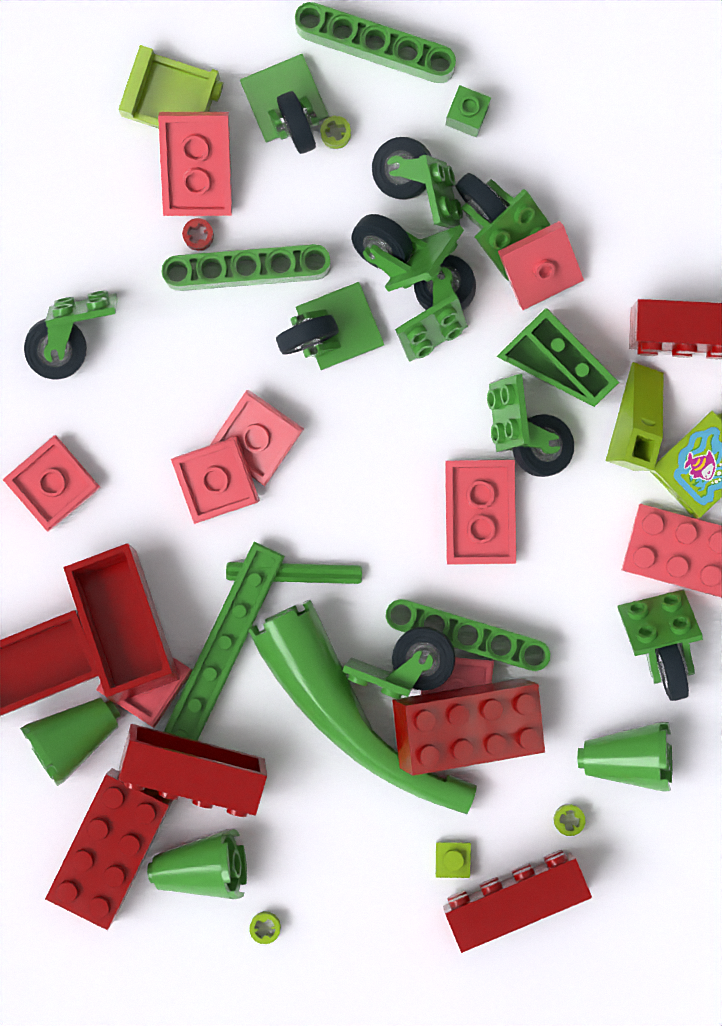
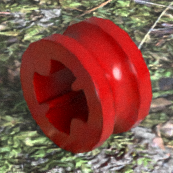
(201, 244)

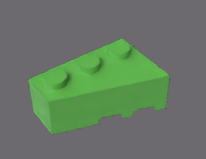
(559, 358)

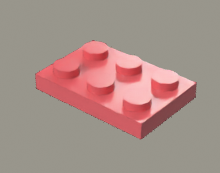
(195, 163)
(480, 512)
(675, 550)

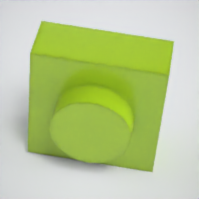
(452, 859)

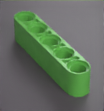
(363, 30)
(230, 260)
(485, 635)

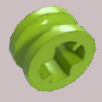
(331, 141)
(560, 826)
(267, 938)

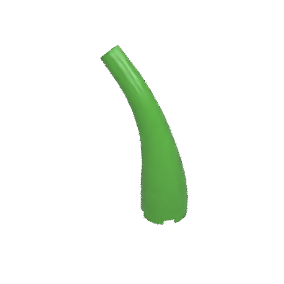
(312, 676)

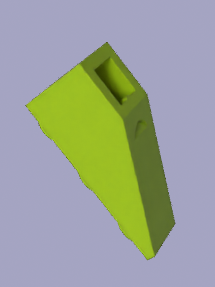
(639, 421)

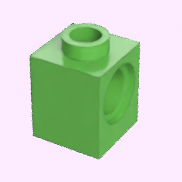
(468, 111)

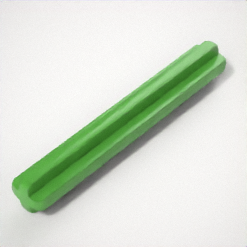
(306, 573)

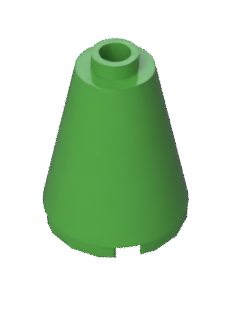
(71, 736)
(631, 757)
(202, 867)

